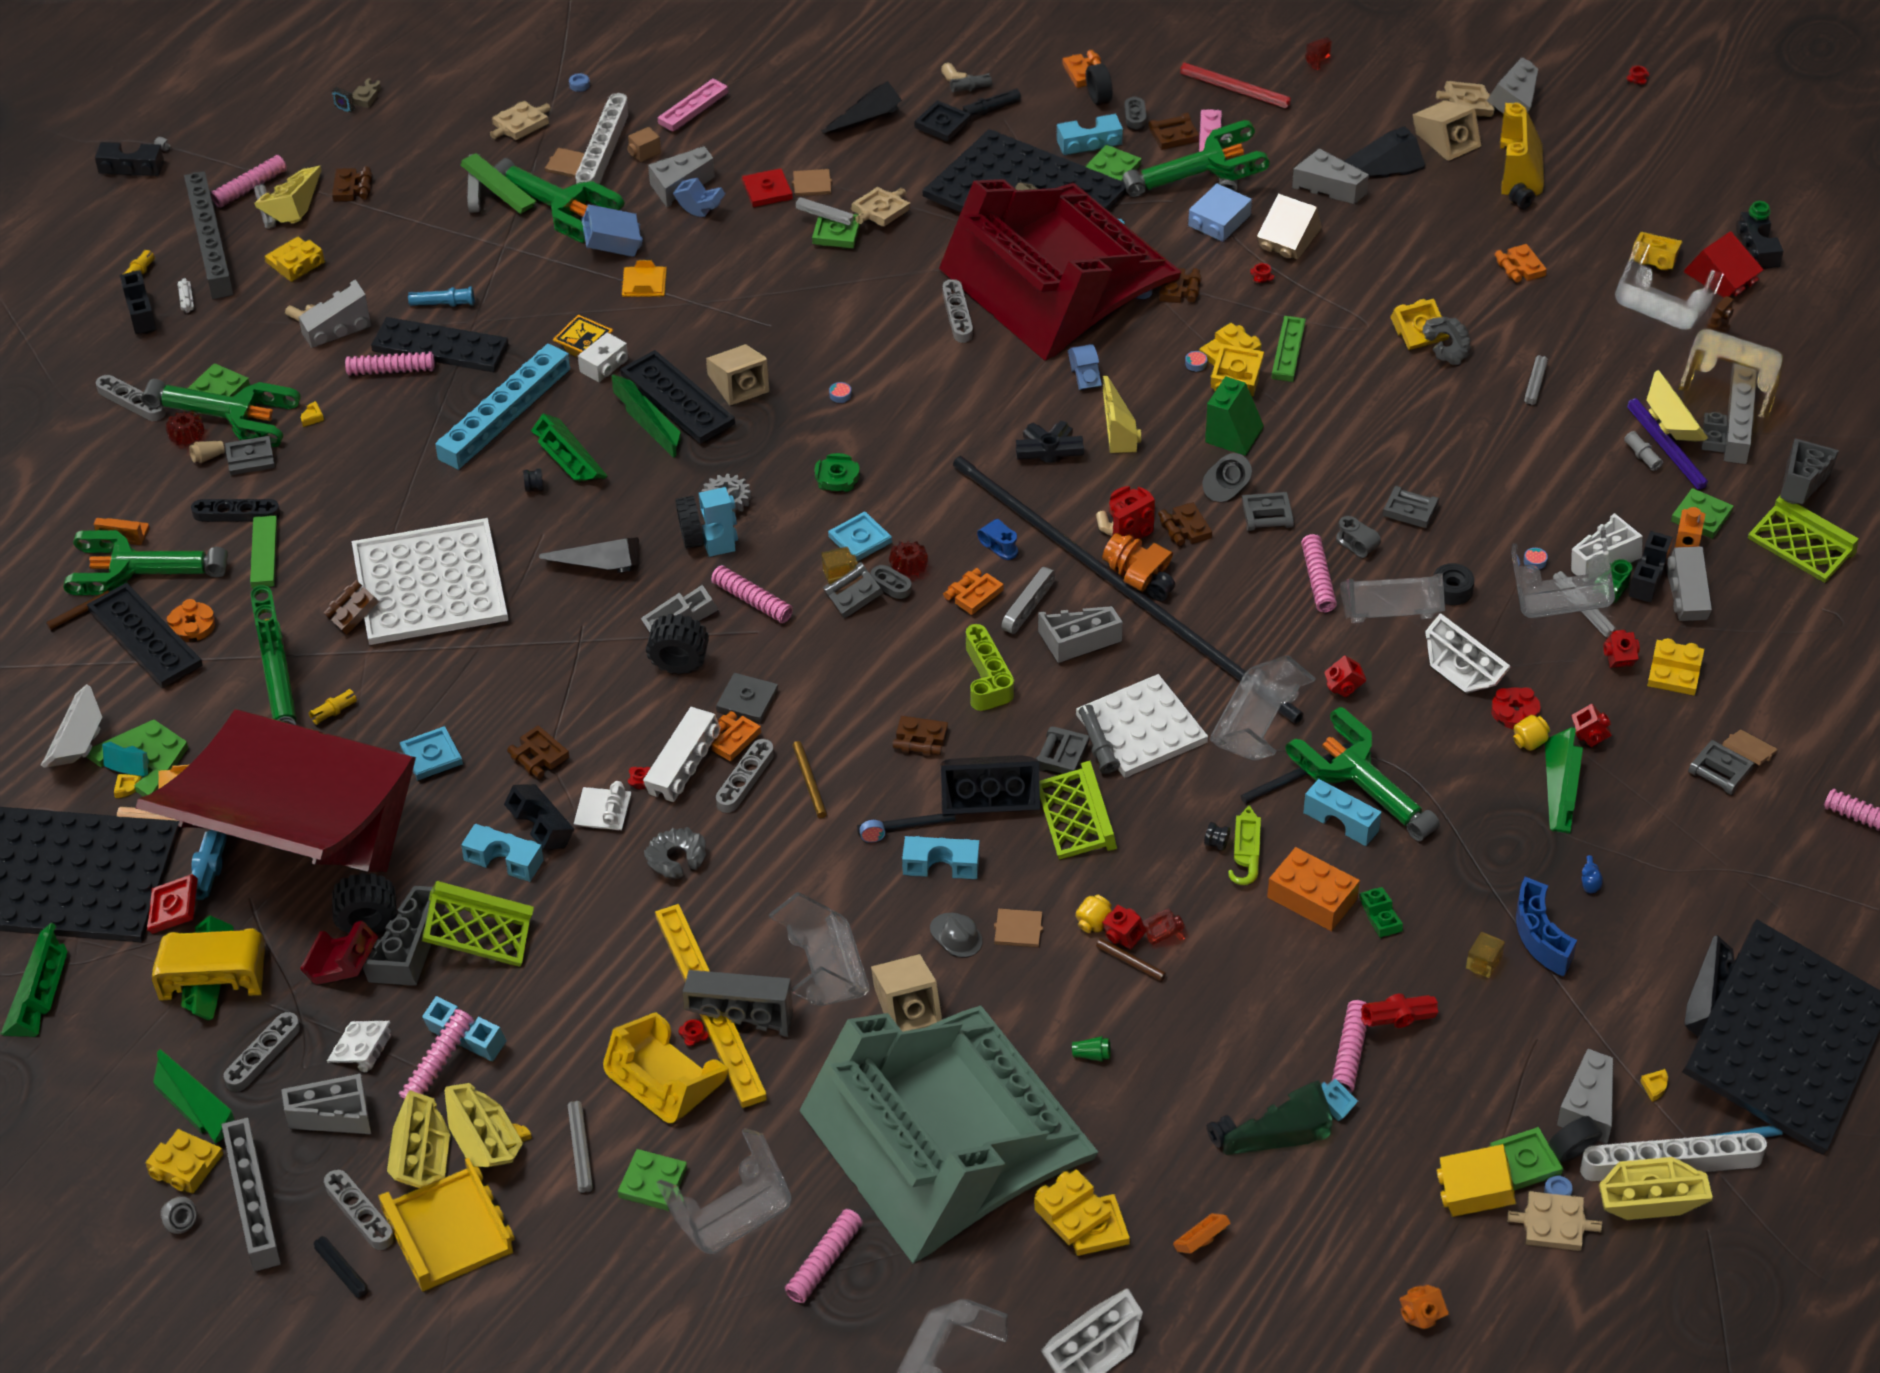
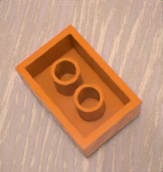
(1313, 888)

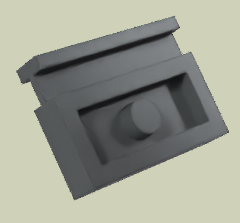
(249, 455)

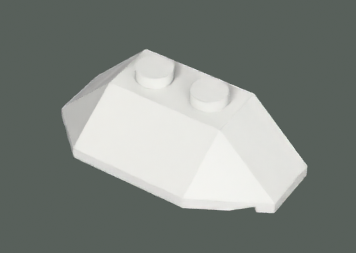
(1462, 657)
(75, 731)
(1096, 1338)

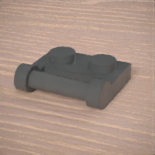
(1267, 505)
(1410, 507)
(857, 594)
(1068, 754)
(1724, 761)

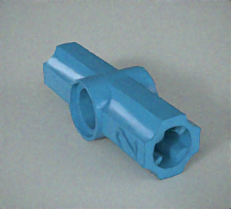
(208, 862)

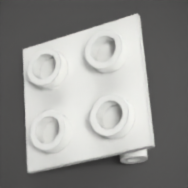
(603, 807)
(361, 1043)

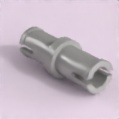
(1643, 450)

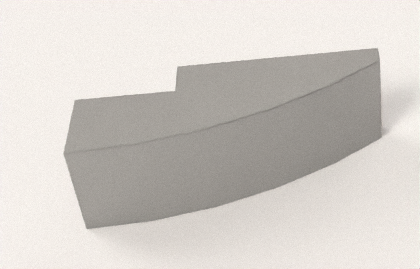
(695, 604)

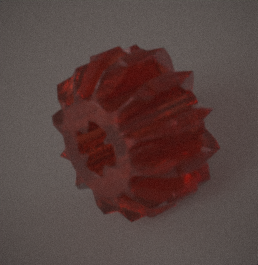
(185, 428)
(908, 558)

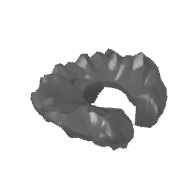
(1457, 331)
(669, 842)

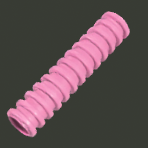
(248, 181)
(389, 363)
(1318, 573)
(752, 594)
(1853, 808)
(1350, 1046)
(439, 1053)
(823, 1256)

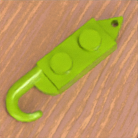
(1247, 846)

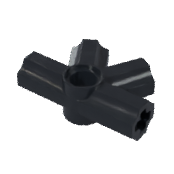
(1050, 445)

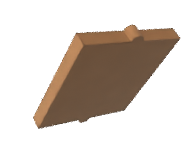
(565, 162)
(812, 182)
(1750, 747)
(1018, 927)

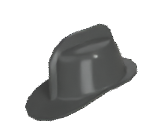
(1227, 477)
(956, 934)

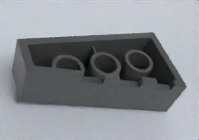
(1806, 470)
(401, 952)
(741, 998)

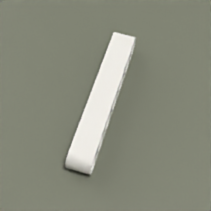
(603, 140)
(1715, 1152)

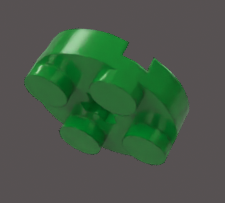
(829, 480)

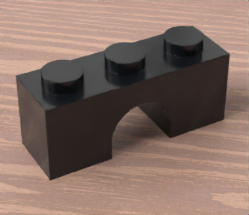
(145, 161)
(1756, 239)
(137, 302)
(1650, 569)
(550, 826)

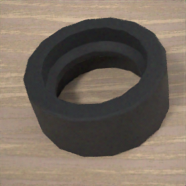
(1099, 83)
(1575, 1138)

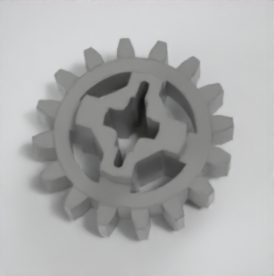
(738, 488)

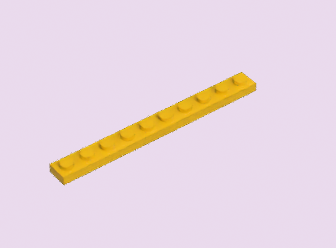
(721, 1029)

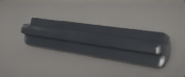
(341, 1267)

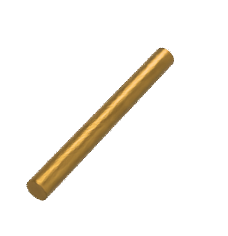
(809, 779)

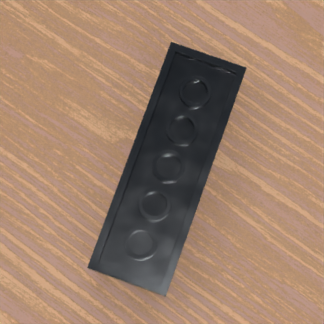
(447, 344)
(678, 396)
(144, 635)

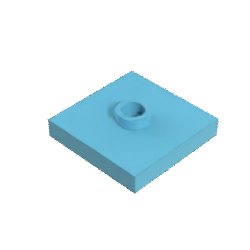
(861, 536)
(433, 752)

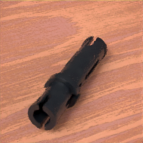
(983, 105)

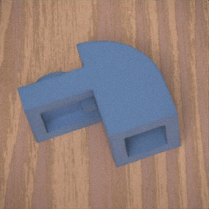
(696, 199)
(1085, 364)

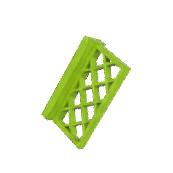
(1814, 528)
(1093, 801)
(477, 904)

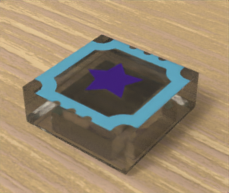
(343, 99)

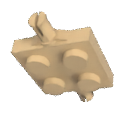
(1469, 95)
(520, 120)
(880, 206)
(1554, 1221)

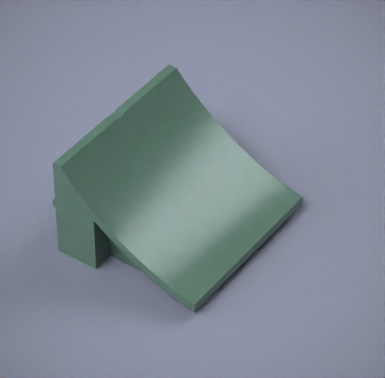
(938, 1123)

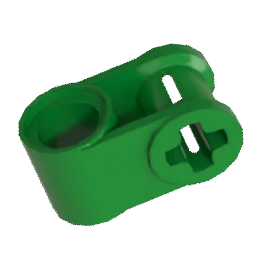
(1621, 576)

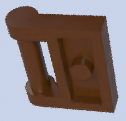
(1176, 135)

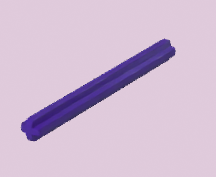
(1667, 444)

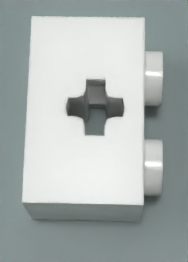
(603, 357)

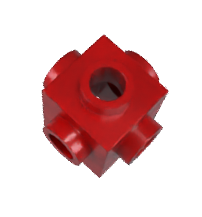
(1621, 649)
(1345, 676)
(1591, 725)
(1124, 926)

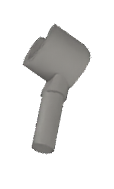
(160, 140)

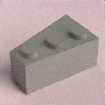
(1515, 86)
(669, 173)
(1331, 176)
(337, 317)
(1689, 583)
(1079, 632)
(1590, 1093)
(328, 1106)

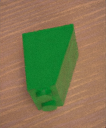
(1232, 417)

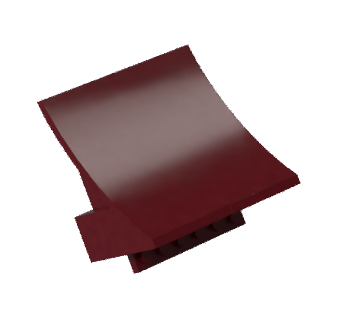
(1048, 261)
(292, 792)

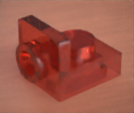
(1318, 51)
(1163, 926)

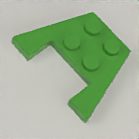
(162, 748)

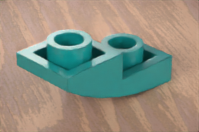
(125, 760)

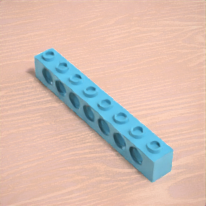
(502, 406)

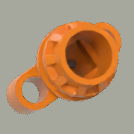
(1135, 562)

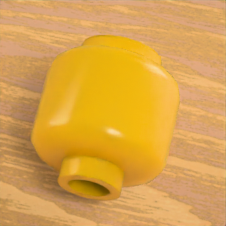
(1531, 732)
(1093, 913)

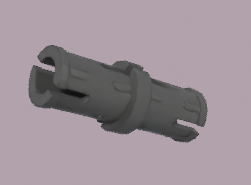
(970, 82)

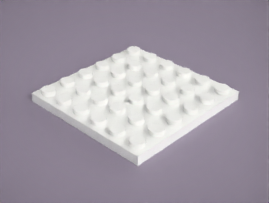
(430, 581)

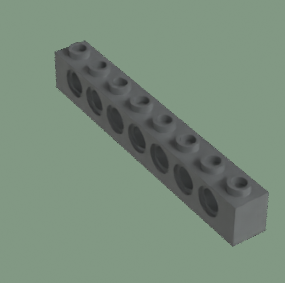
(208, 235)

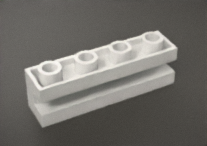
(682, 754)

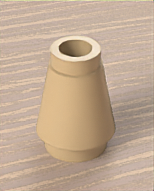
(206, 450)

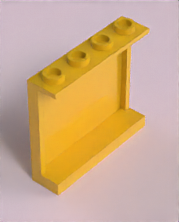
(448, 1227)

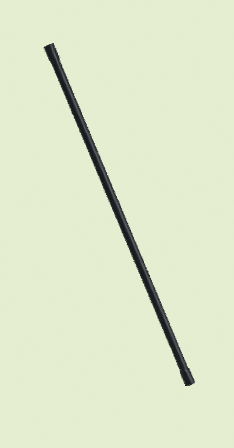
(969, 470)

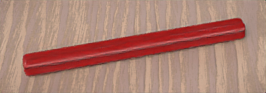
(1235, 85)

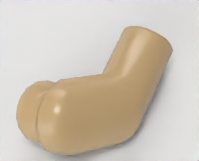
(950, 72)
(295, 313)
(1103, 523)

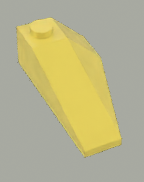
(1120, 422)

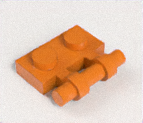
(1076, 66)
(1521, 262)
(977, 594)
(736, 736)

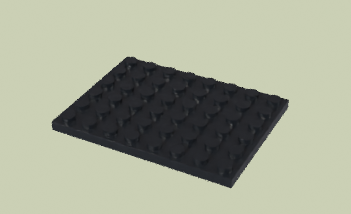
(1003, 157)
(81, 872)
(1787, 1036)

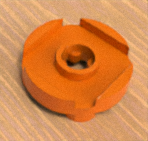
(190, 611)

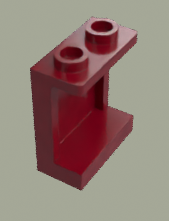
(340, 957)

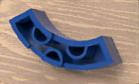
(1539, 936)

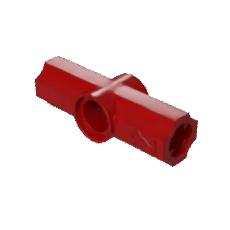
(1399, 1010)

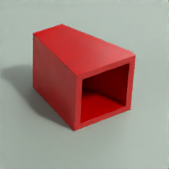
(1731, 259)

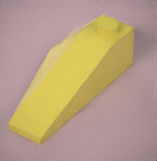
(292, 198)

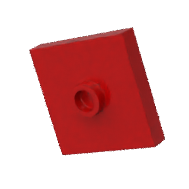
(767, 187)
(172, 904)

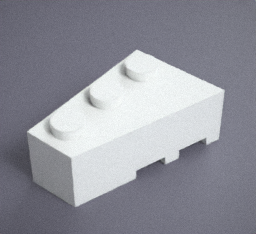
(1622, 541)

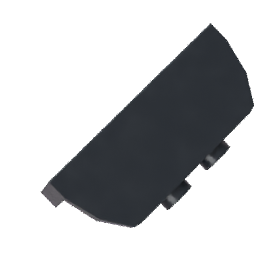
(989, 784)

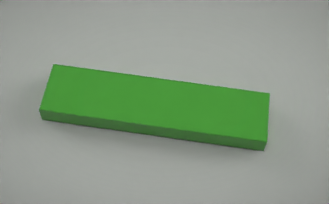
(498, 183)
(1288, 348)
(263, 551)

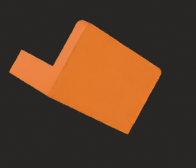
(133, 531)

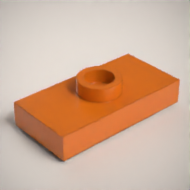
(1202, 1233)

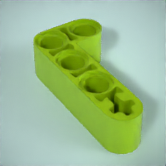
(996, 680)

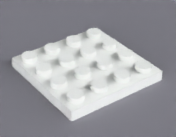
(1146, 725)

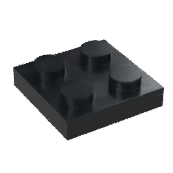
(942, 121)

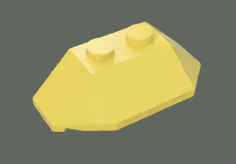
(1672, 411)
(479, 1127)
(418, 1142)
(1654, 1188)

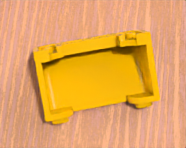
(1523, 150)
(209, 959)
(656, 1071)

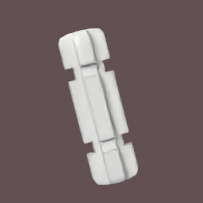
(185, 295)

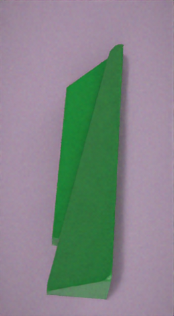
(647, 414)
(566, 449)
(1563, 771)
(37, 986)
(203, 998)
(191, 1098)

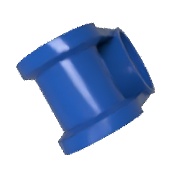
(999, 539)

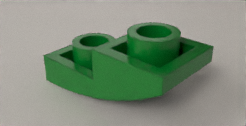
(1380, 912)

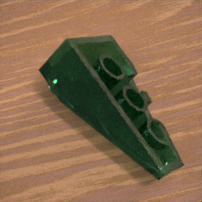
(1293, 1123)

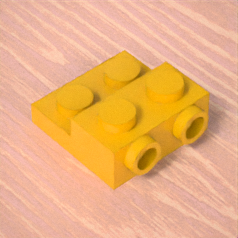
(1661, 251)
(295, 258)
(1410, 322)
(1232, 336)
(1238, 364)
(1675, 666)
(183, 1161)
(1071, 1206)

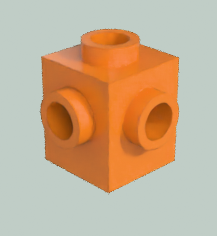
(1423, 1306)

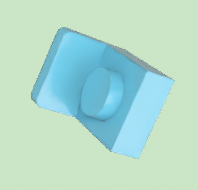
(1338, 1099)

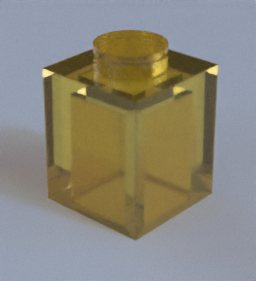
(837, 563)
(1485, 954)

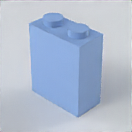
(1219, 212)

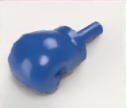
(1591, 876)

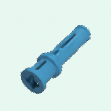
(451, 297)

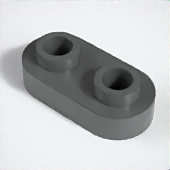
(1135, 113)
(892, 581)

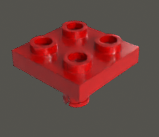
(1134, 519)

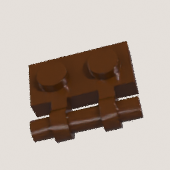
(345, 184)
(1174, 290)
(1720, 318)
(1191, 522)
(354, 610)
(920, 735)
(543, 747)

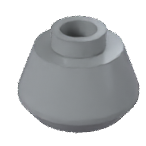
(178, 1215)

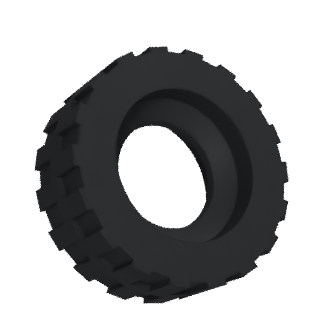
(689, 521)

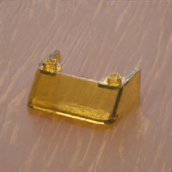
(1712, 344)

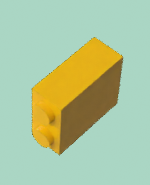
(1476, 1180)

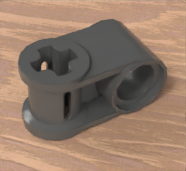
(1358, 538)

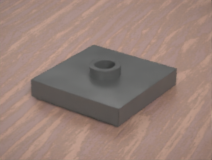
(747, 697)

